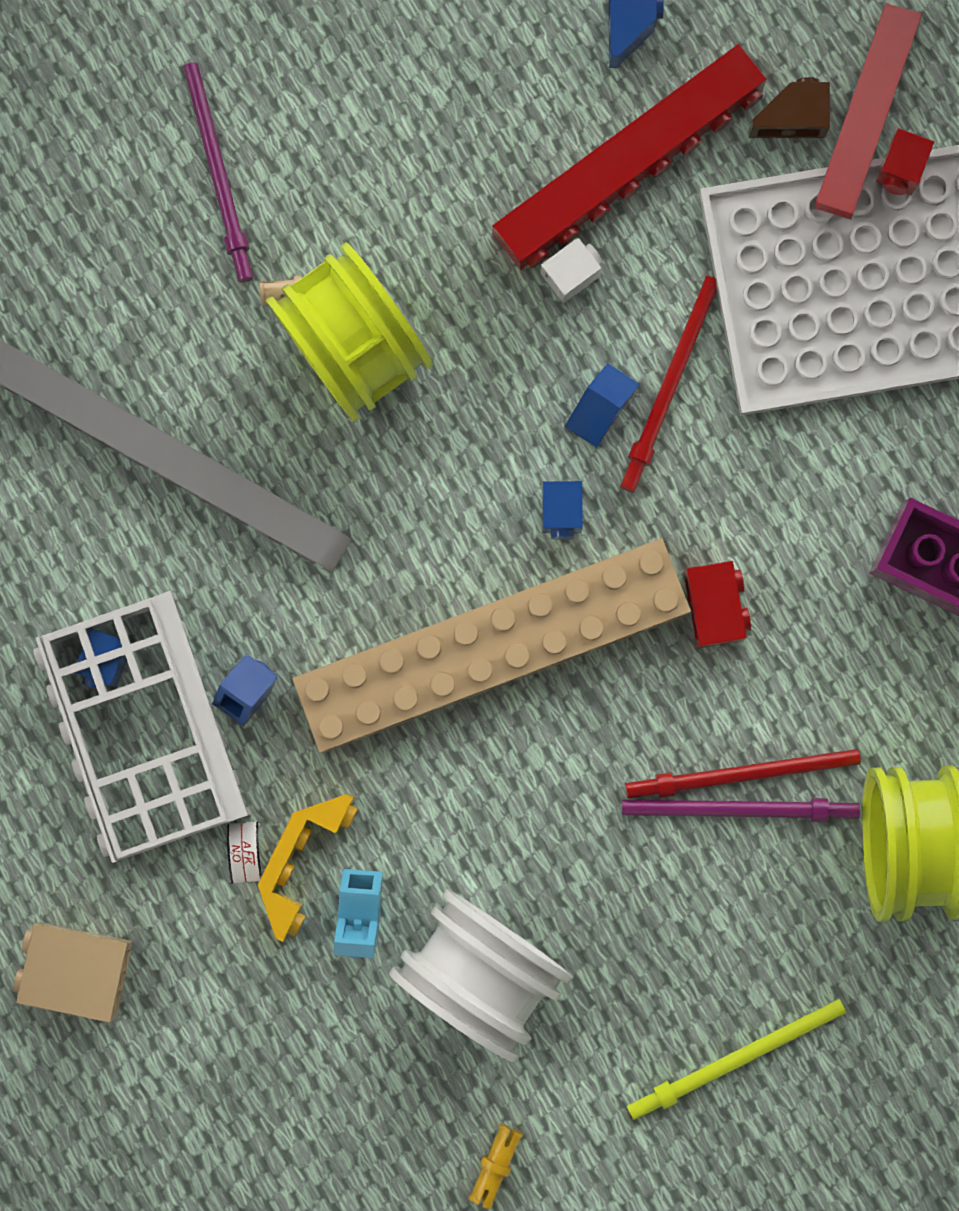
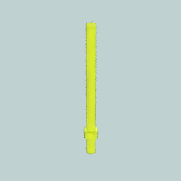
(667, 1094)

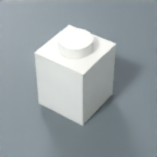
(572, 269)

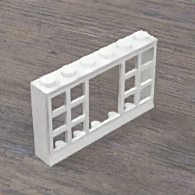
(197, 707)

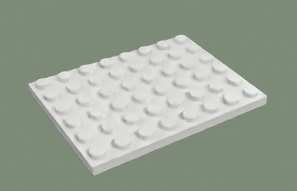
(832, 301)

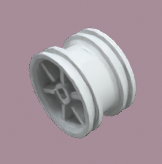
(480, 976)

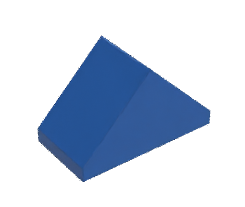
(601, 404)

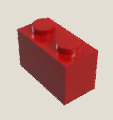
(716, 604)

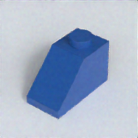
(630, 26)

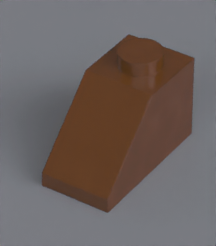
(796, 112)

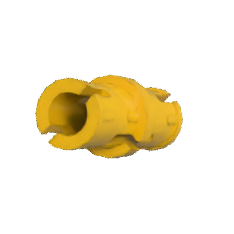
(495, 1166)

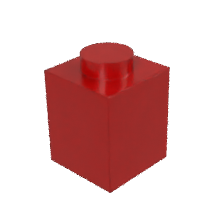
(904, 162)

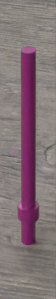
(235, 241)
(817, 809)

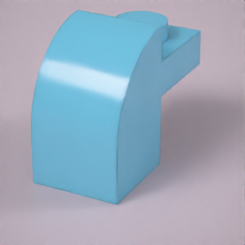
(358, 913)

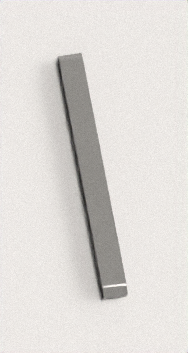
(171, 459)

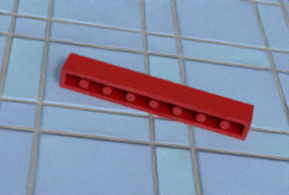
(629, 157)

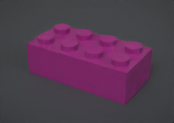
(922, 555)

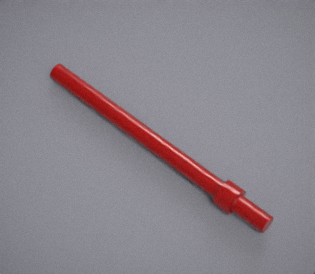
(642, 452)
(666, 784)

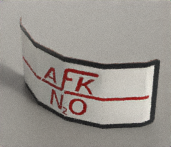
(243, 852)

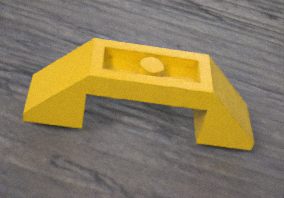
(282, 910)

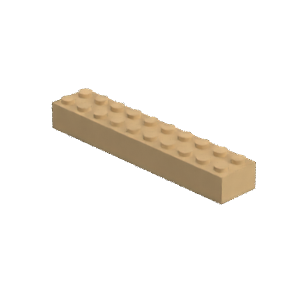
(491, 646)

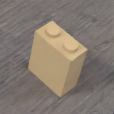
(73, 971)

